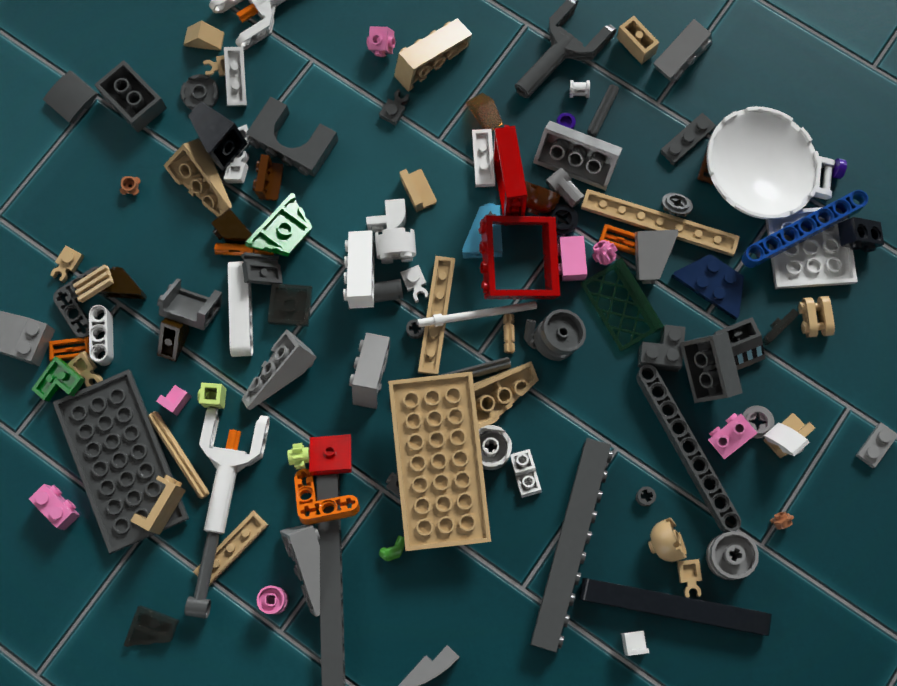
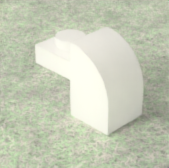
(394, 217)

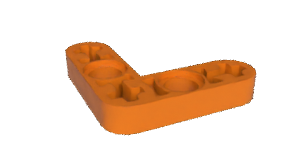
(312, 504)

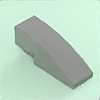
(429, 669)

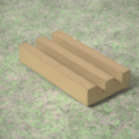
(93, 280)

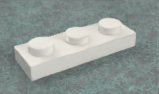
(235, 76)
(483, 158)

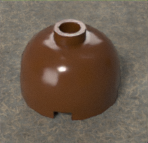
(540, 199)

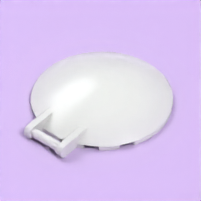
(766, 163)

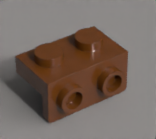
(268, 179)

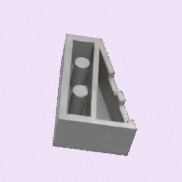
(683, 51)
(369, 370)

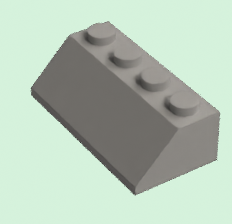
(578, 154)

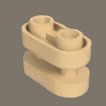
(810, 325)

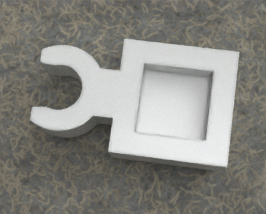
(237, 170)
(414, 281)

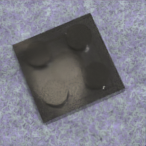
(290, 305)

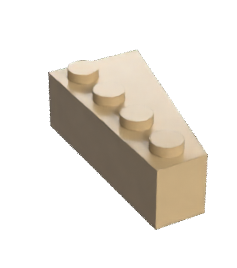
(431, 53)

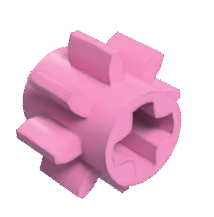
(604, 252)

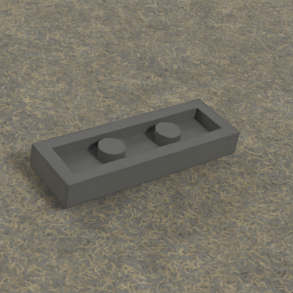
(687, 138)

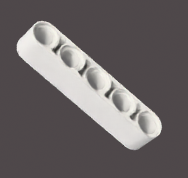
(239, 312)

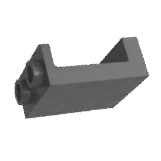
(188, 306)

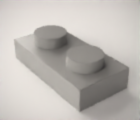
(876, 445)

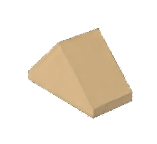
(204, 36)

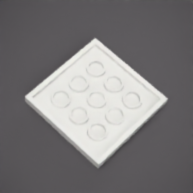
(815, 260)

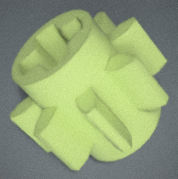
(298, 456)

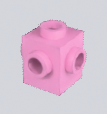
(381, 41)

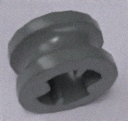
(410, 333)
(648, 490)

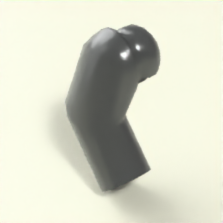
(529, 333)

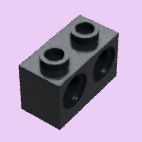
(860, 234)

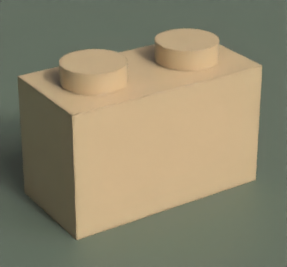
(637, 39)

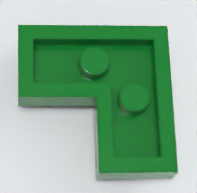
(57, 375)

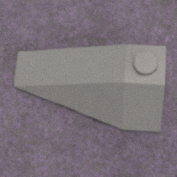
(286, 364)
(304, 549)

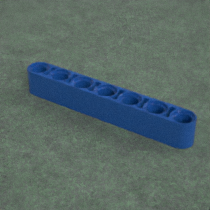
(811, 222)

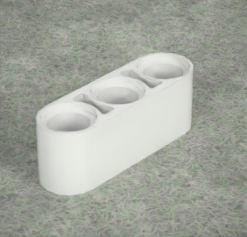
(95, 328)

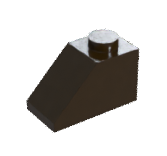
(230, 228)
(123, 286)
(171, 339)

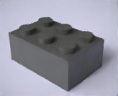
(130, 96)
(711, 367)

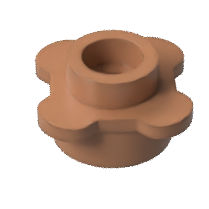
(126, 181)
(782, 520)

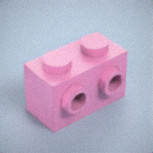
(572, 258)
(731, 436)
(54, 506)

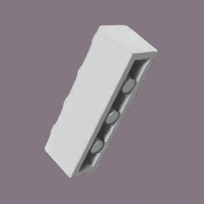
(359, 269)

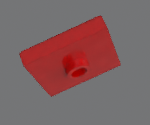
(330, 455)

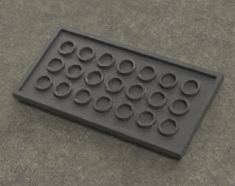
(116, 457)

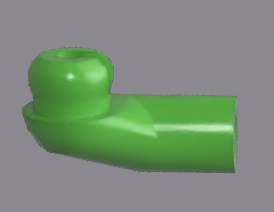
(394, 551)

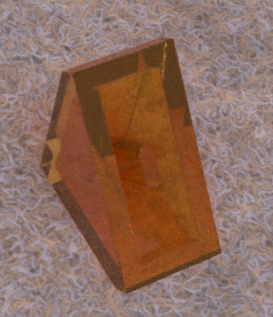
(485, 111)

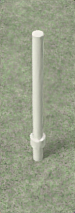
(439, 319)

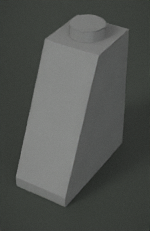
(652, 253)

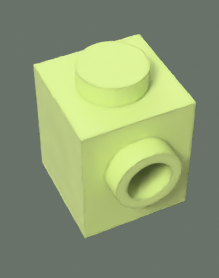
(212, 395)

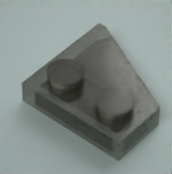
(150, 627)

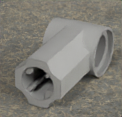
(561, 183)

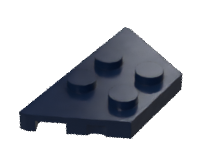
(714, 283)

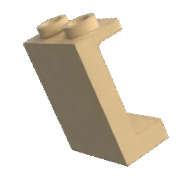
(163, 507)

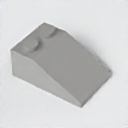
(24, 338)

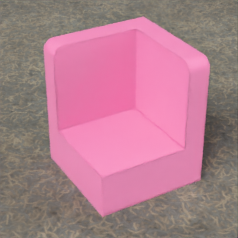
(175, 400)

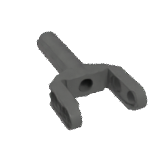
(562, 46)

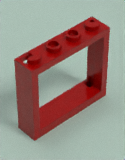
(509, 172)
(550, 253)

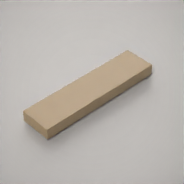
(236, 543)

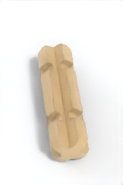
(509, 333)

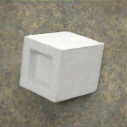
(634, 643)

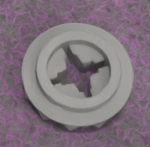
(763, 415)

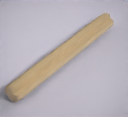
(178, 455)

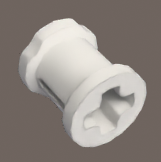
(579, 88)

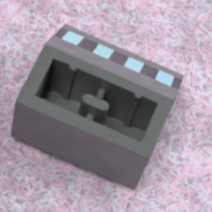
(745, 343)

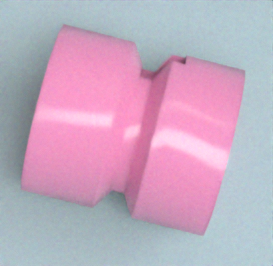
(272, 600)

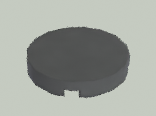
(199, 89)

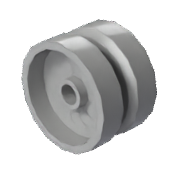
(744, 552)

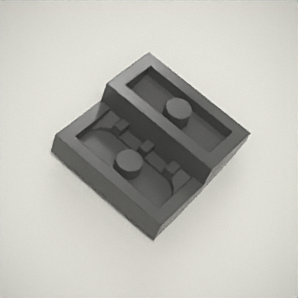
(70, 96)

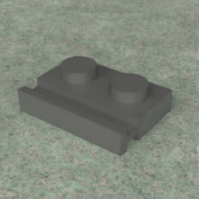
(261, 269)

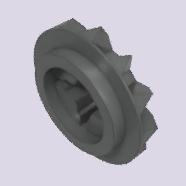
(672, 199)

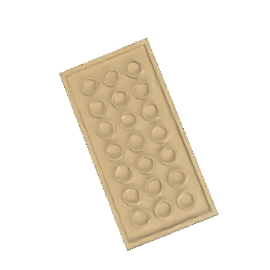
(439, 461)

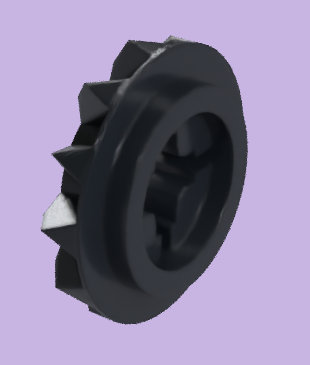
(572, 219)

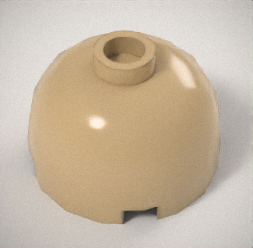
(667, 541)

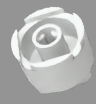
(395, 245)
(501, 441)

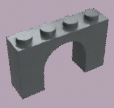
(307, 157)

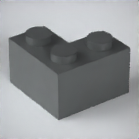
(668, 353)

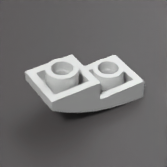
(787, 439)
(525, 473)

